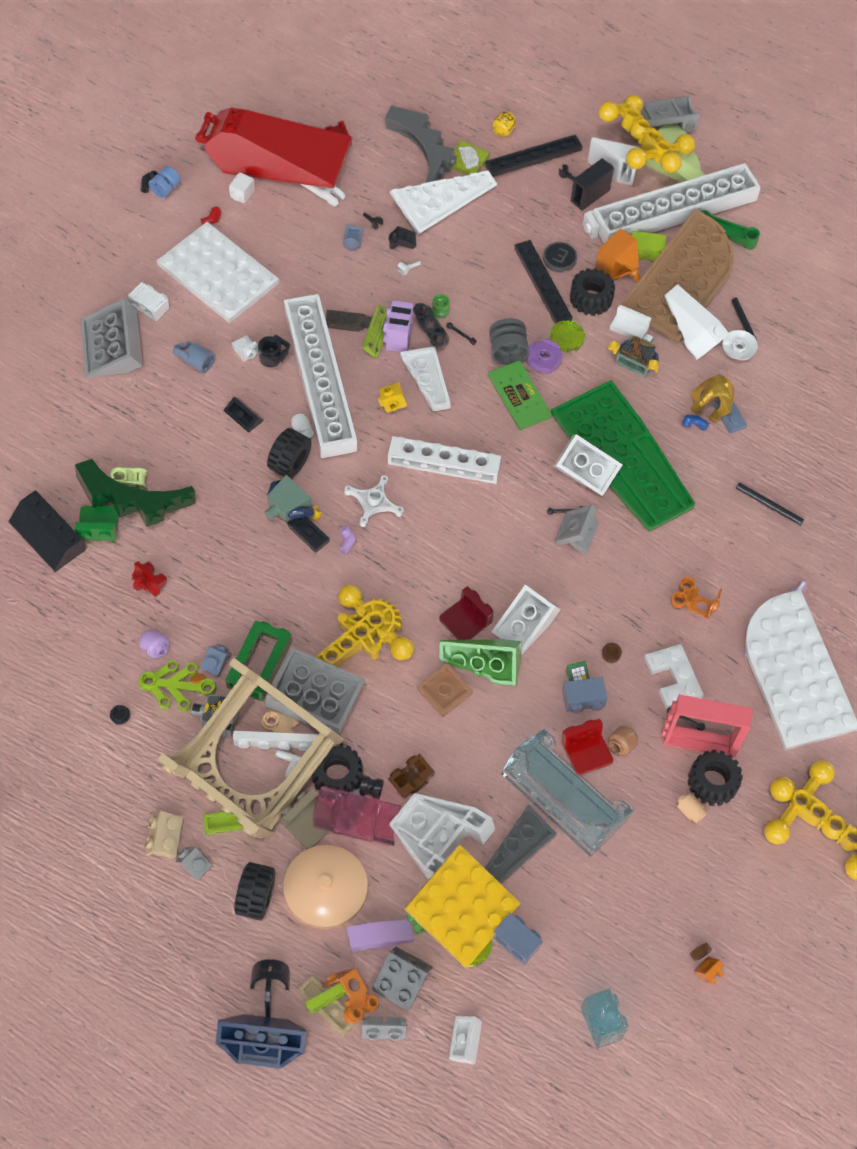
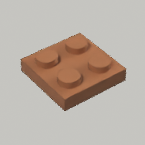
(444, 690)

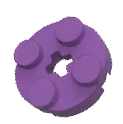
(541, 364)

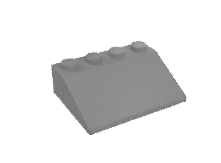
(111, 340)
(317, 688)

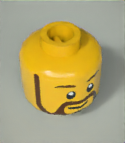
(504, 124)

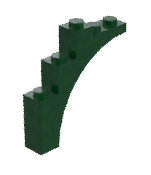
(127, 500)

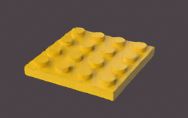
(461, 906)

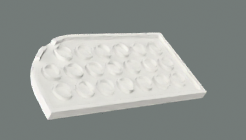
(796, 673)

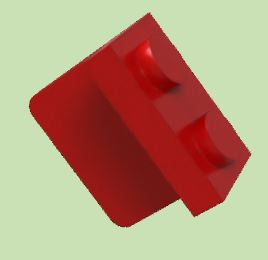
(586, 746)

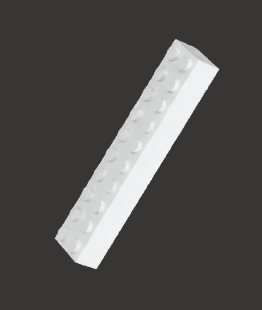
(677, 202)
(320, 376)

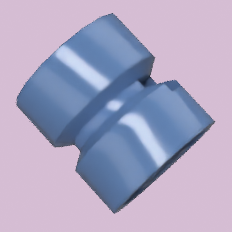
(165, 181)

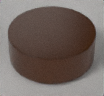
(611, 652)
(700, 952)

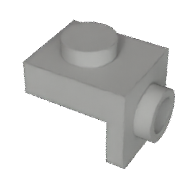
(193, 862)

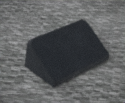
(243, 414)

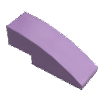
(379, 935)

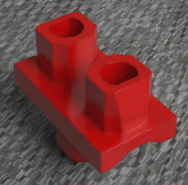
(146, 580)

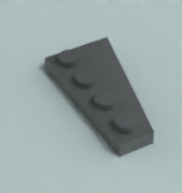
(521, 844)

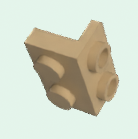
(163, 834)

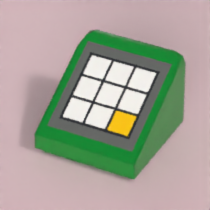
(577, 671)

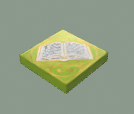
(469, 158)

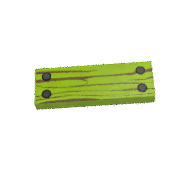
(375, 334)

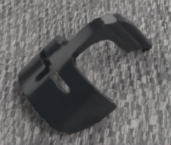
(261, 971)

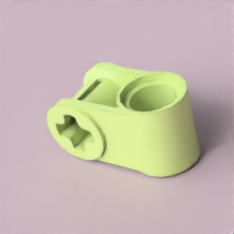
(130, 477)

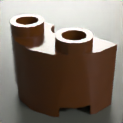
(412, 777)

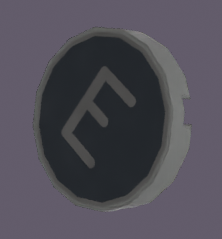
(560, 256)

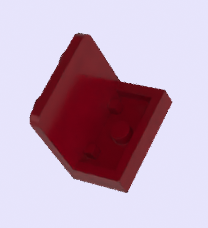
(467, 615)

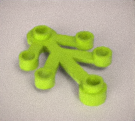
(174, 683)

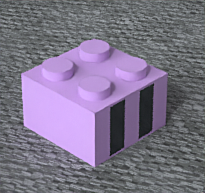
(398, 326)

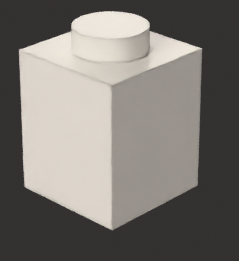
(241, 188)

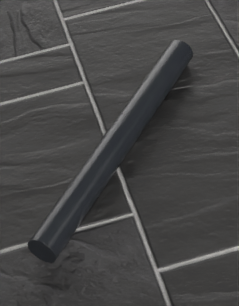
(772, 505)

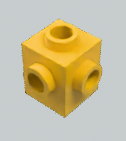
(392, 397)

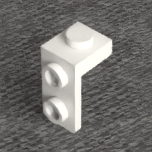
(590, 224)

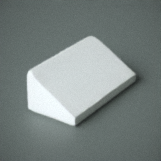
(465, 1039)

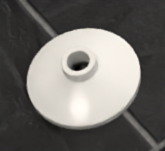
(742, 340)

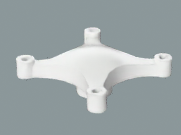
(373, 500)

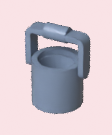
(195, 356)

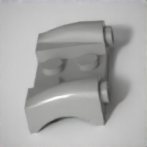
(671, 112)

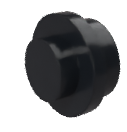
(120, 714)

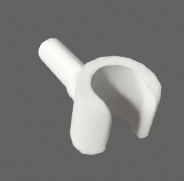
(404, 269)

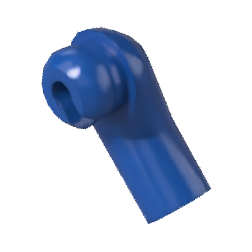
(697, 420)

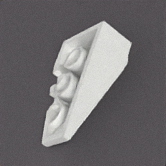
(697, 324)

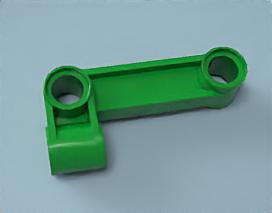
(745, 236)

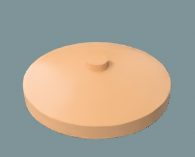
(325, 886)

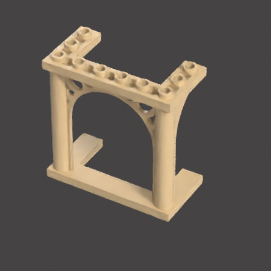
(190, 758)

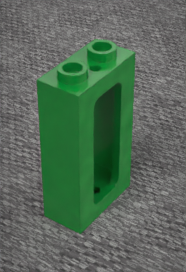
(283, 643)

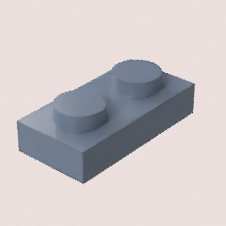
(734, 420)

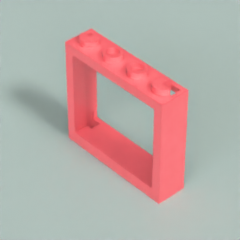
(710, 711)

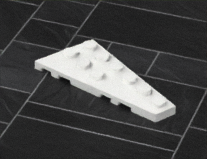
(436, 200)

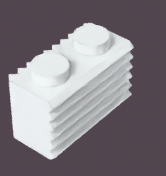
(149, 301)

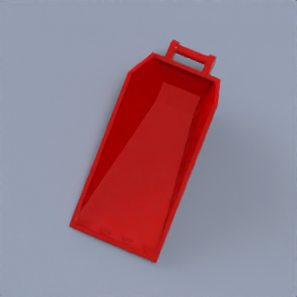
(273, 147)

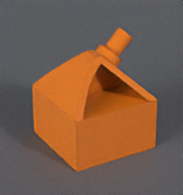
(619, 256)

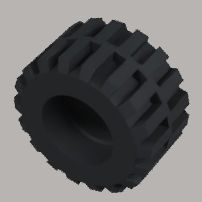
(592, 281)
(289, 453)
(340, 756)
(722, 764)
(254, 891)

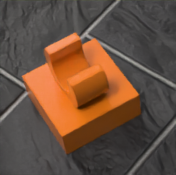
(710, 968)

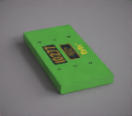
(519, 395)

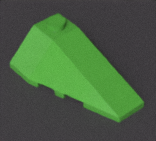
(489, 658)

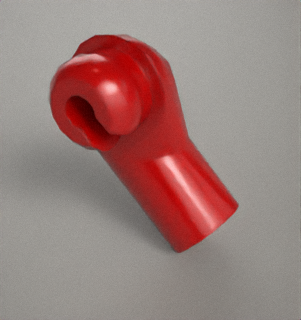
(213, 217)

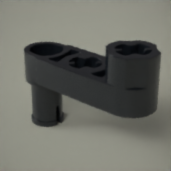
(438, 330)

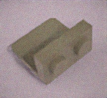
(299, 820)

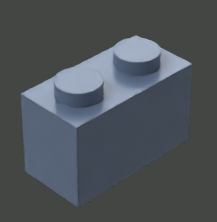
(584, 694)
(517, 938)

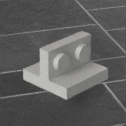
(578, 528)

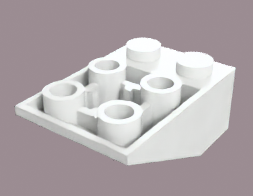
(615, 154)

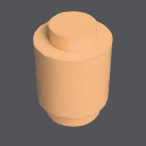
(691, 807)

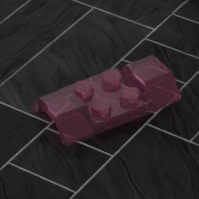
(354, 815)

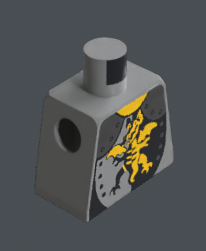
(207, 710)

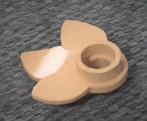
(282, 723)

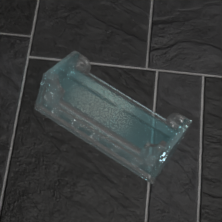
(564, 795)

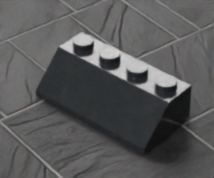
(46, 531)

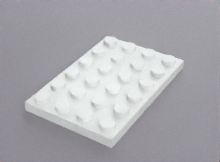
(218, 272)

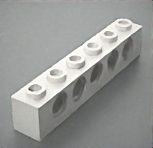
(451, 466)

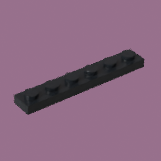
(533, 155)
(543, 282)

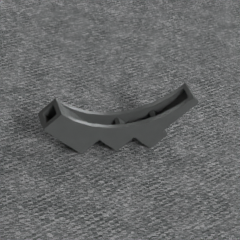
(417, 128)

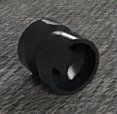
(367, 784)

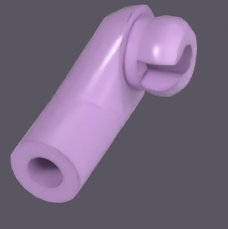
(348, 538)

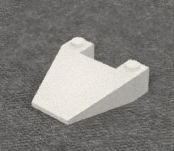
(435, 827)

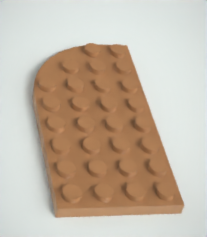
(696, 260)

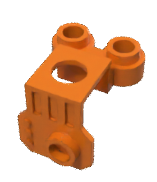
(690, 598)
(357, 1000)

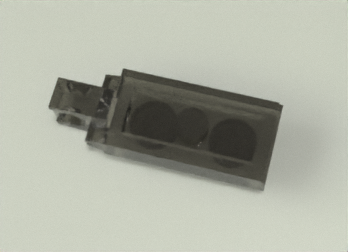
(347, 320)

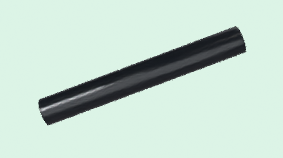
(742, 316)

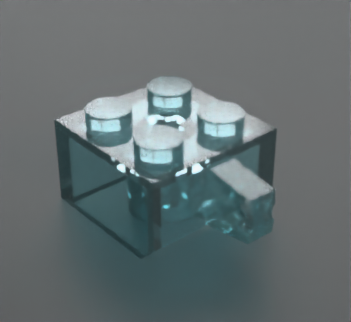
(604, 1018)

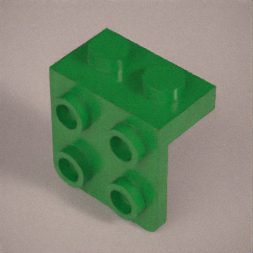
(97, 523)

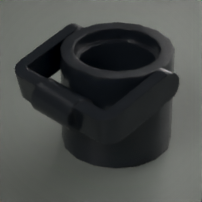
(270, 350)

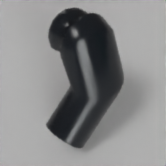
(145, 181)

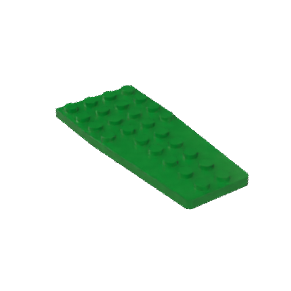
(646, 477)

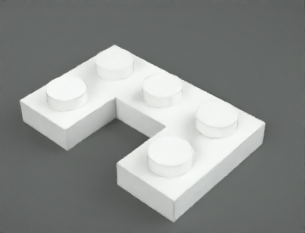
(681, 670)

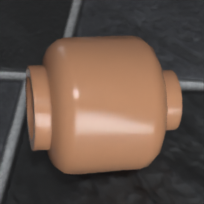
(623, 740)

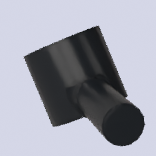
(565, 172)
(374, 220)

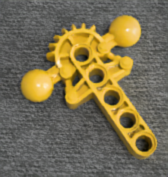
(390, 621)

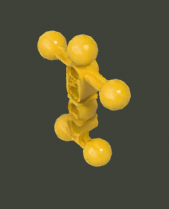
(652, 142)
(783, 790)

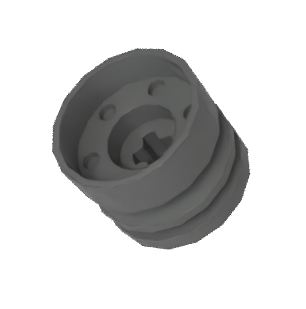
(508, 341)

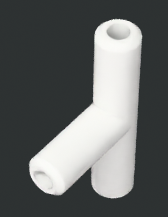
(293, 759)

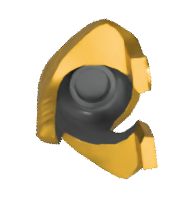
(711, 387)

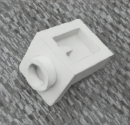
(245, 348)

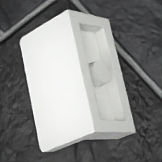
(630, 323)

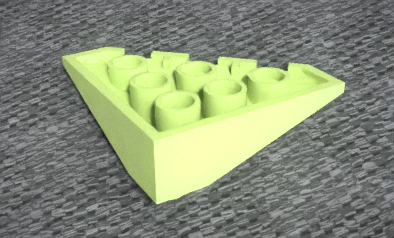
(690, 164)

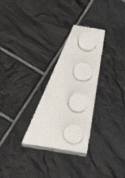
(427, 374)

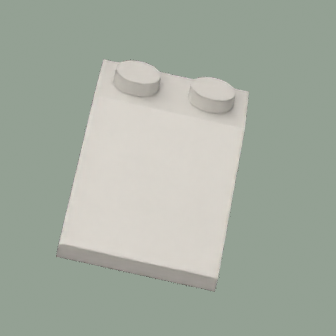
(587, 465)
(526, 618)

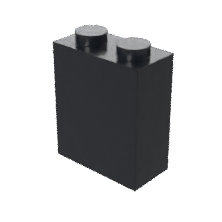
(592, 184)

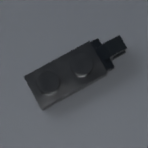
(309, 533)

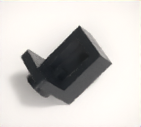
(402, 237)

